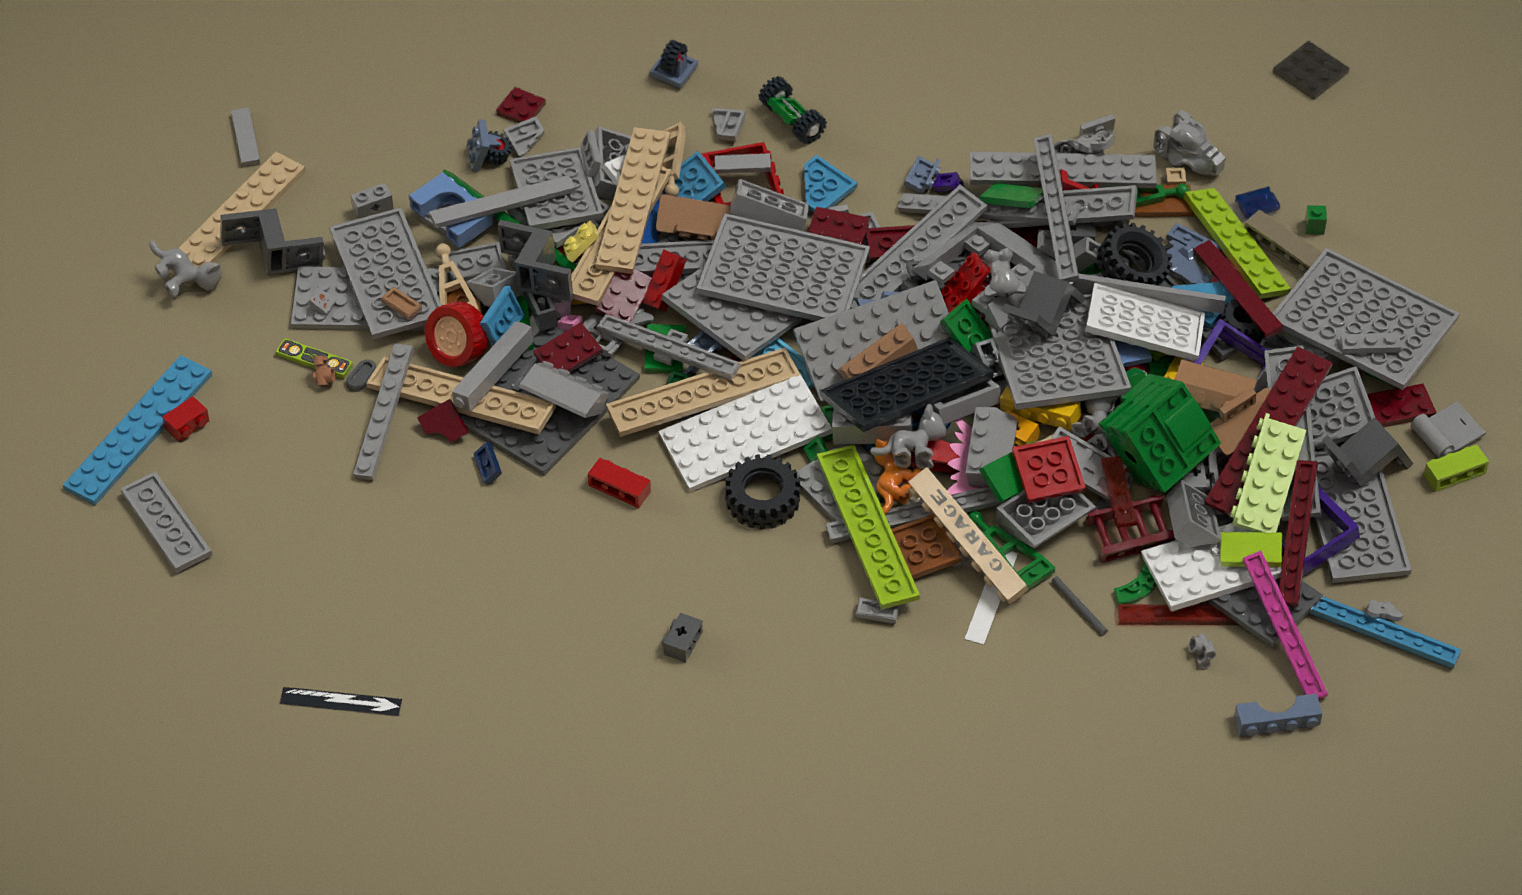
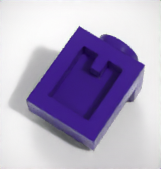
(947, 182)

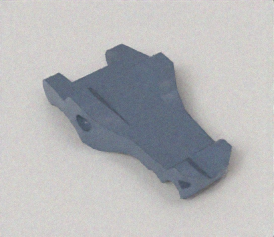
(1184, 264)

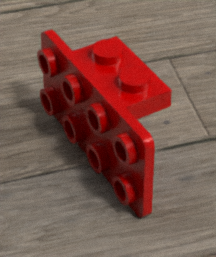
(966, 282)

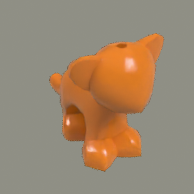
(892, 477)

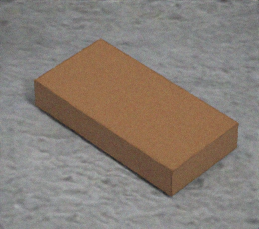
(401, 303)

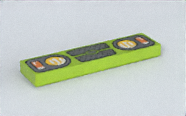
(304, 355)

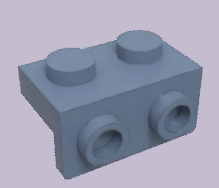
(921, 173)

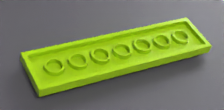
(1237, 243)

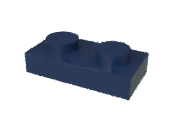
(487, 463)

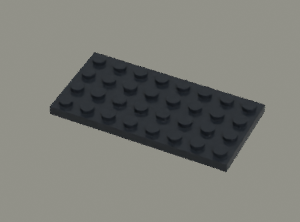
(906, 384)

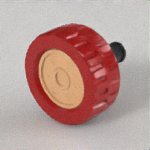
(455, 334)

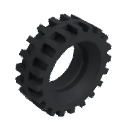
(1140, 242)
(762, 511)

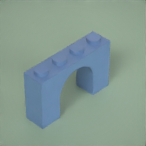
(444, 191)

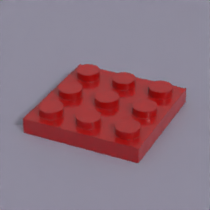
(1048, 469)

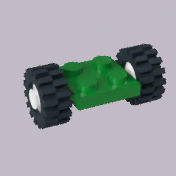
(807, 124)

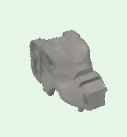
(1087, 143)
(1188, 145)

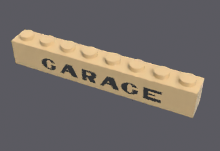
(968, 536)

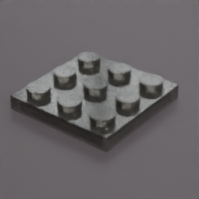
(1311, 70)

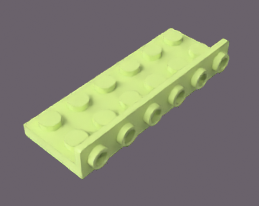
(1268, 476)

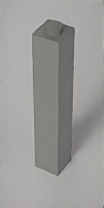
(492, 366)

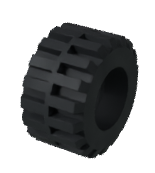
(1234, 314)

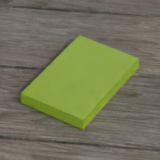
(1241, 544)

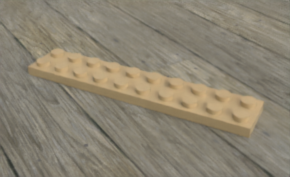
(255, 194)
(633, 200)
(591, 283)
(699, 393)
(497, 405)

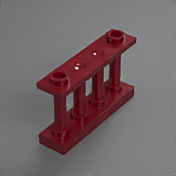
(1128, 546)

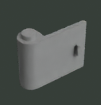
(1447, 430)

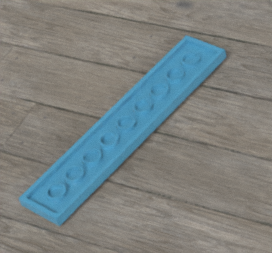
(136, 431)

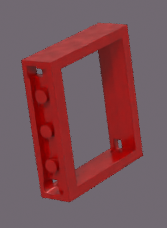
(758, 148)

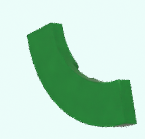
(1136, 589)

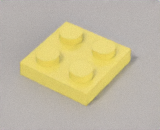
(578, 243)

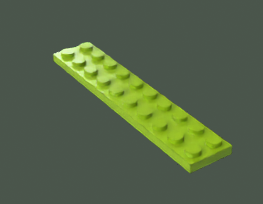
(868, 527)

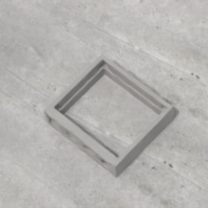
(985, 397)

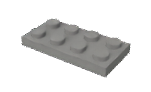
(1088, 461)

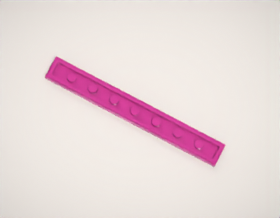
(1284, 625)

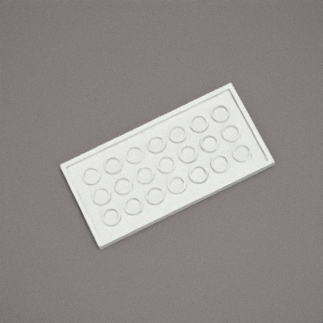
(755, 424)

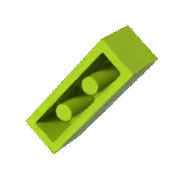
(1456, 468)

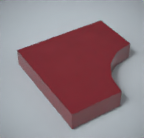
(443, 420)

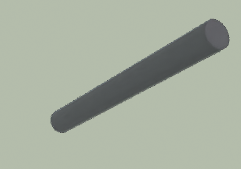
(1079, 605)

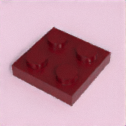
(520, 105)

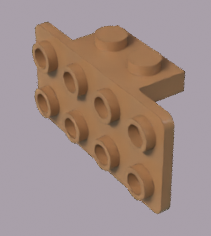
(690, 217)
(1236, 418)

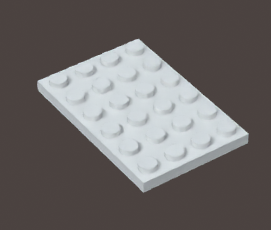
(1145, 322)
(1194, 573)

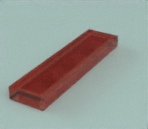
(1118, 492)

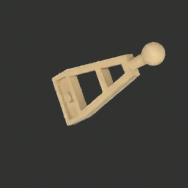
(677, 136)
(443, 252)

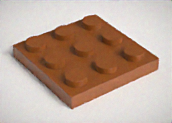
(925, 546)

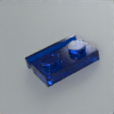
(1257, 200)

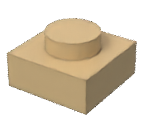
(1175, 176)

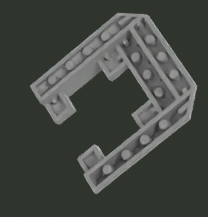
(978, 239)

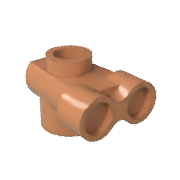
(323, 373)

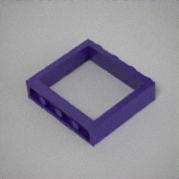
(1235, 339)
(1343, 521)

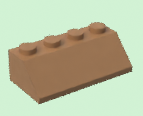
(888, 348)
(1210, 385)

